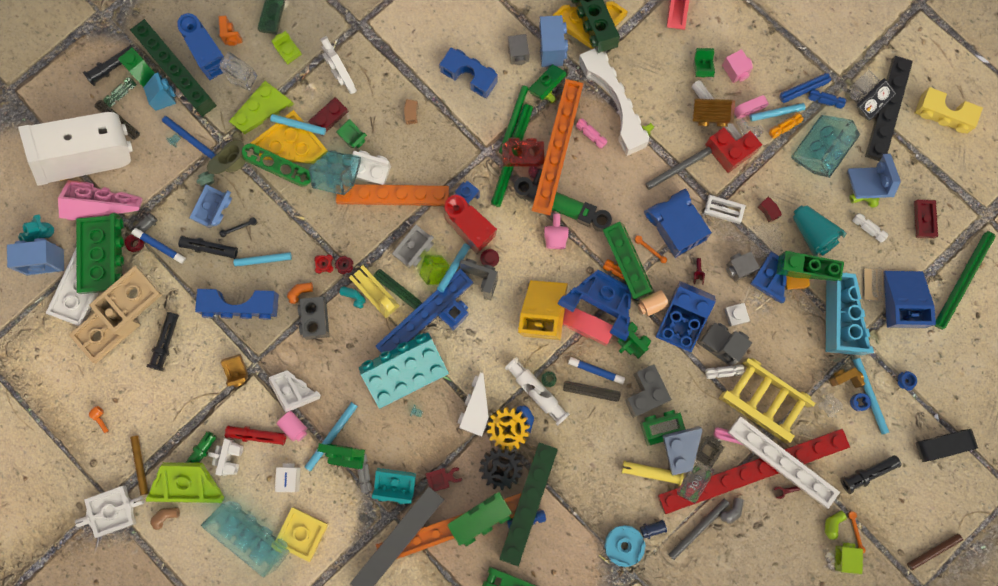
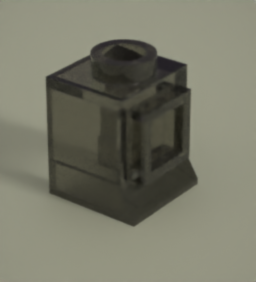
(713, 442)

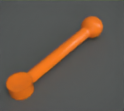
(638, 239)
(852, 515)

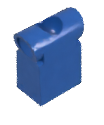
(201, 45)
(678, 223)

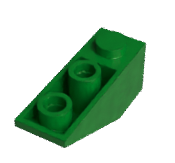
(809, 267)

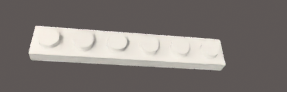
(783, 462)

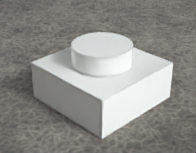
(737, 314)

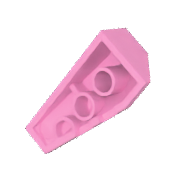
(85, 201)

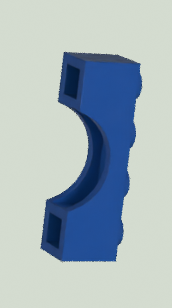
(261, 304)

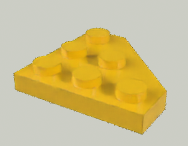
(575, 24)
(291, 142)

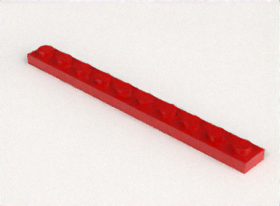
(757, 470)

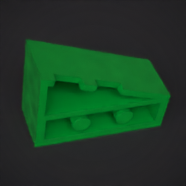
(480, 519)

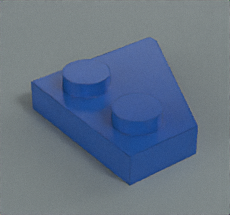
(768, 281)

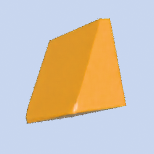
(796, 283)

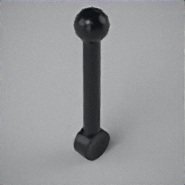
(252, 221)

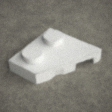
(292, 391)

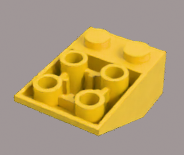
(540, 311)

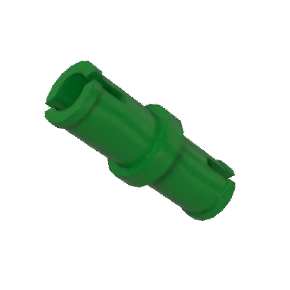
(202, 448)

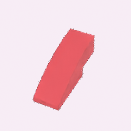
(677, 14)
(588, 325)

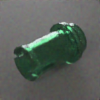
(545, 382)

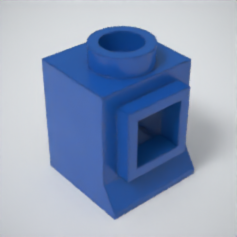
(468, 191)
(449, 320)

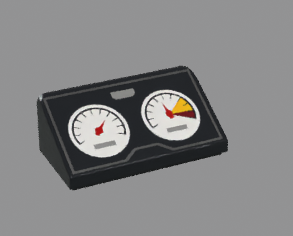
(876, 99)

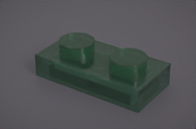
(271, 16)

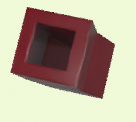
(770, 209)

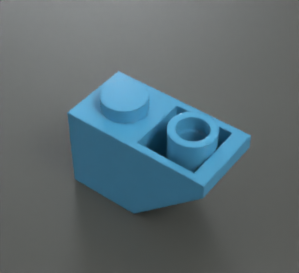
(159, 92)

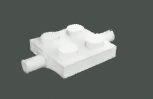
(337, 67)
(109, 511)

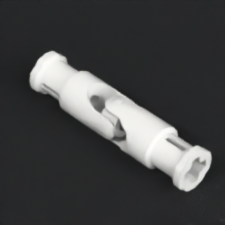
(547, 401)

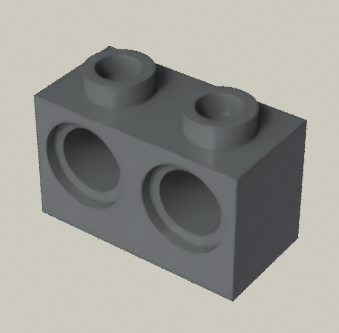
(320, 317)

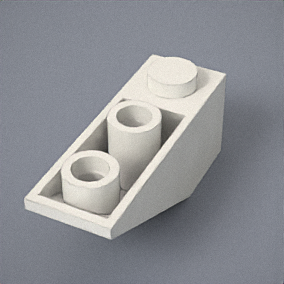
(476, 414)

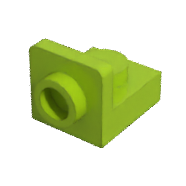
(286, 47)

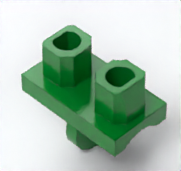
(633, 344)

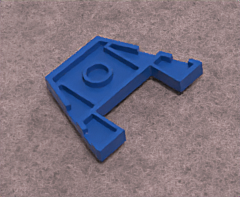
(606, 295)

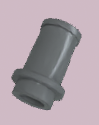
(148, 220)

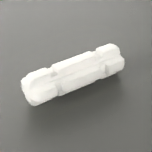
(870, 227)
(725, 371)

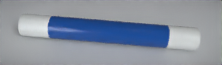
(158, 245)
(596, 370)

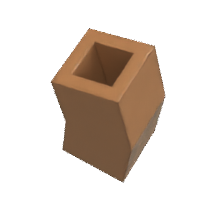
(410, 111)

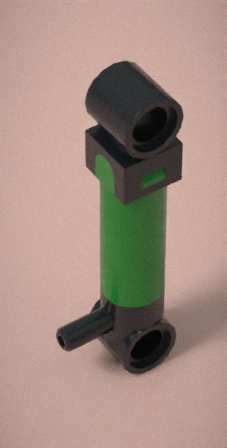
(582, 212)

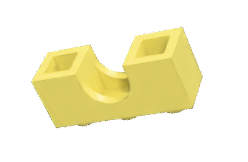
(933, 107)

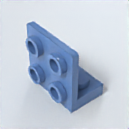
(876, 181)

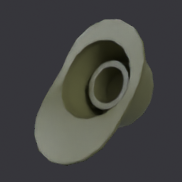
(228, 159)

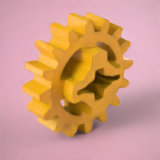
(502, 424)

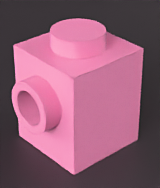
(738, 66)

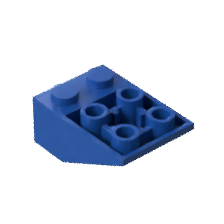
(908, 300)
(686, 316)

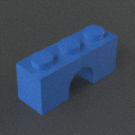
(457, 63)

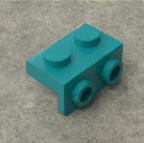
(394, 486)

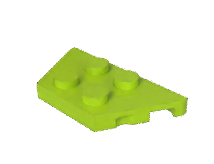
(184, 484)

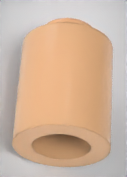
(653, 303)

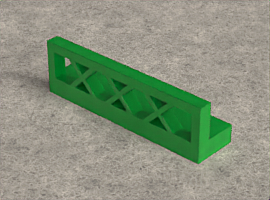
(628, 260)

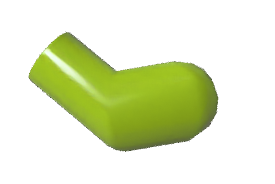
(832, 524)

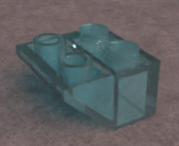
(335, 172)

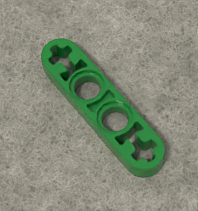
(275, 168)

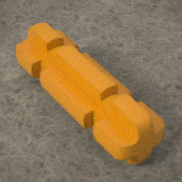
(786, 125)

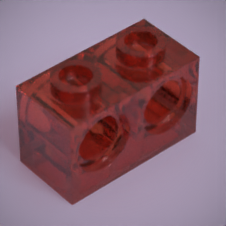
(523, 157)

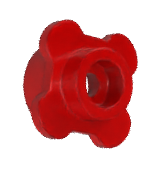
(323, 259)

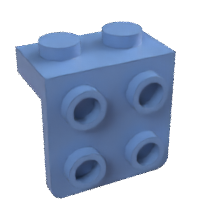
(209, 206)

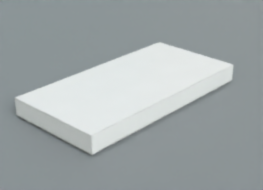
(67, 302)

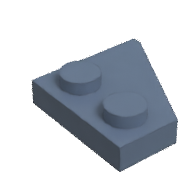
(682, 449)

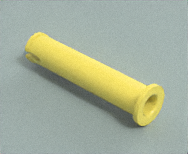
(652, 473)

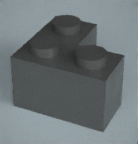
(724, 345)
(653, 392)

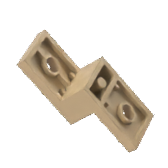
(115, 314)

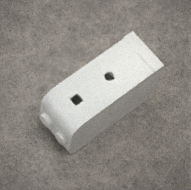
(75, 147)

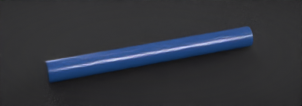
(188, 137)

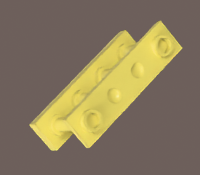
(766, 419)

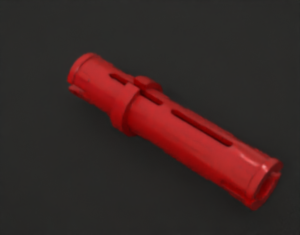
(247, 434)

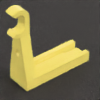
(375, 292)

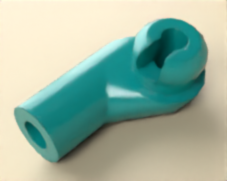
(354, 294)

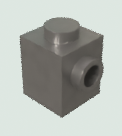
(742, 266)

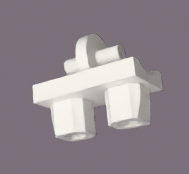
(223, 456)

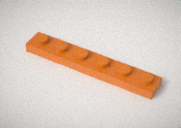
(395, 195)

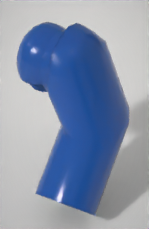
(526, 413)

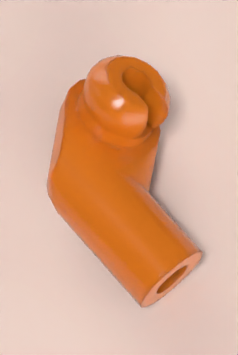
(293, 294)

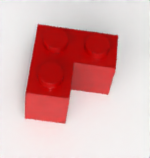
(732, 152)

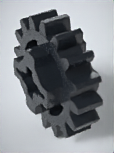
(493, 473)

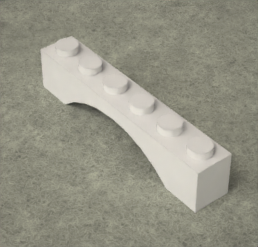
(596, 68)

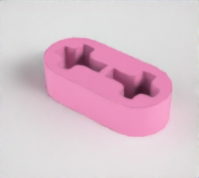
(751, 107)

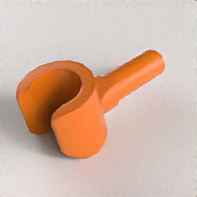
(95, 414)

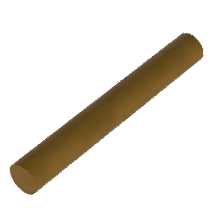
(139, 465)

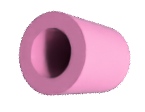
(292, 426)

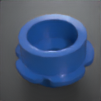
(912, 380)

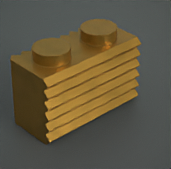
(714, 111)

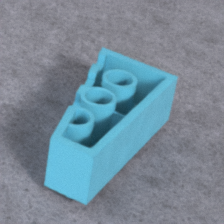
(845, 318)

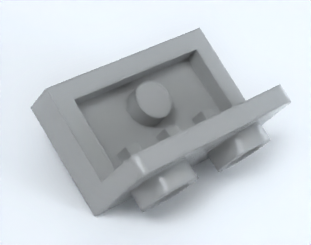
(412, 246)

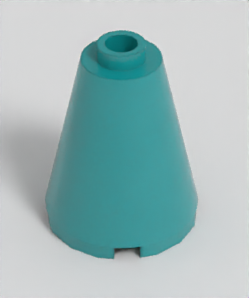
(817, 230)

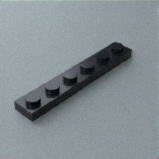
(887, 116)

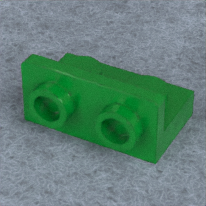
(343, 455)

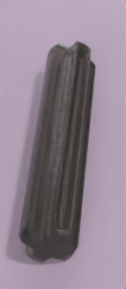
(132, 132)
(591, 391)

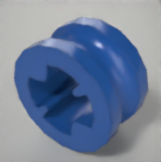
(866, 400)

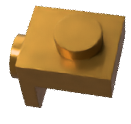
(235, 370)
(842, 376)

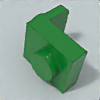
(704, 63)
(351, 134)

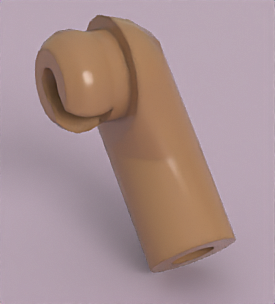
(164, 513)

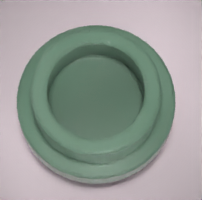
(205, 178)

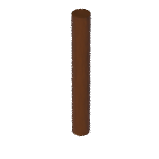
(935, 551)

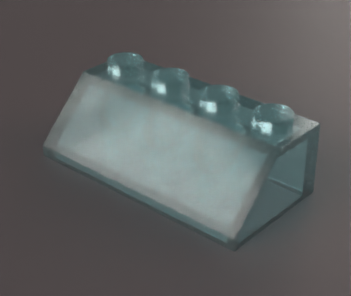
(246, 538)

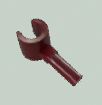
(698, 274)
(786, 491)

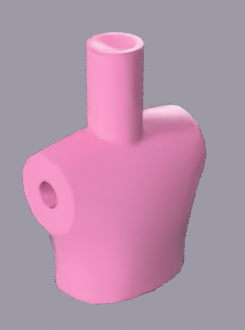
(556, 235)

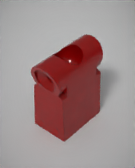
(469, 223)

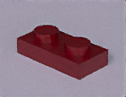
(329, 114)
(926, 219)

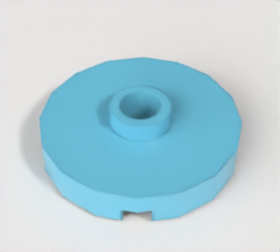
(635, 548)

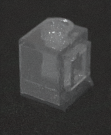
(863, 86)

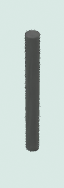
(676, 169)
(699, 529)

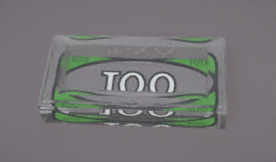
(695, 482)

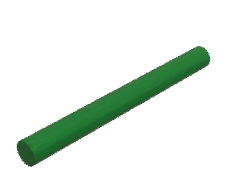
(515, 115)

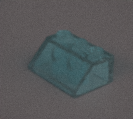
(826, 145)

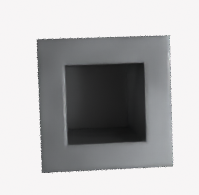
(518, 49)

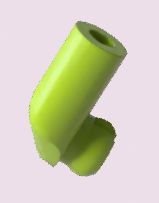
(872, 202)

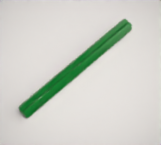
(507, 171)
(964, 280)

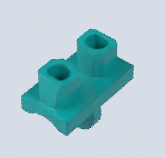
(36, 230)

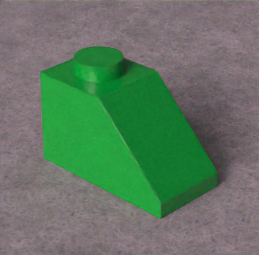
(136, 66)

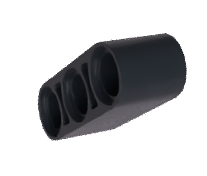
(946, 445)

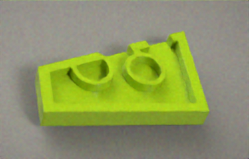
(259, 107)

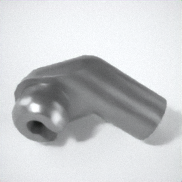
(733, 514)

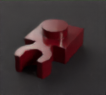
(440, 479)

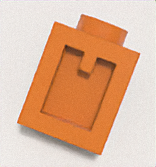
(227, 32)

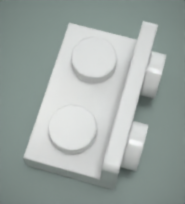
(372, 169)

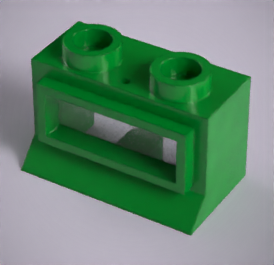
(654, 427)

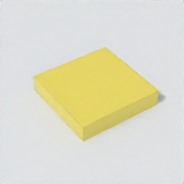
(302, 533)

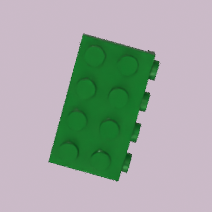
(98, 252)

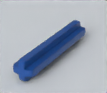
(805, 87)

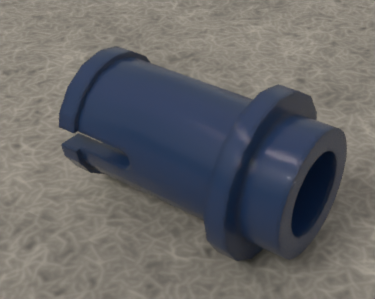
(653, 529)

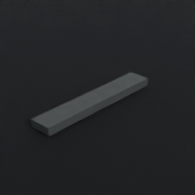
(398, 539)

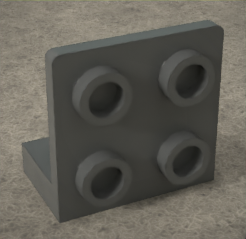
(488, 273)

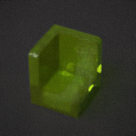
(433, 269)

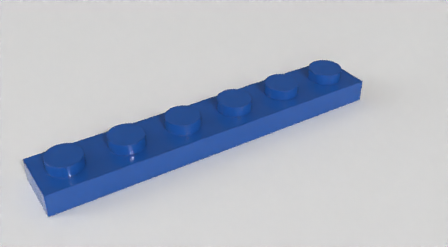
(425, 313)

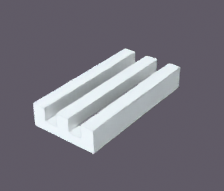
(707, 211)

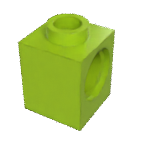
(849, 558)

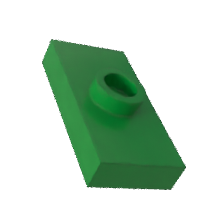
(547, 82)

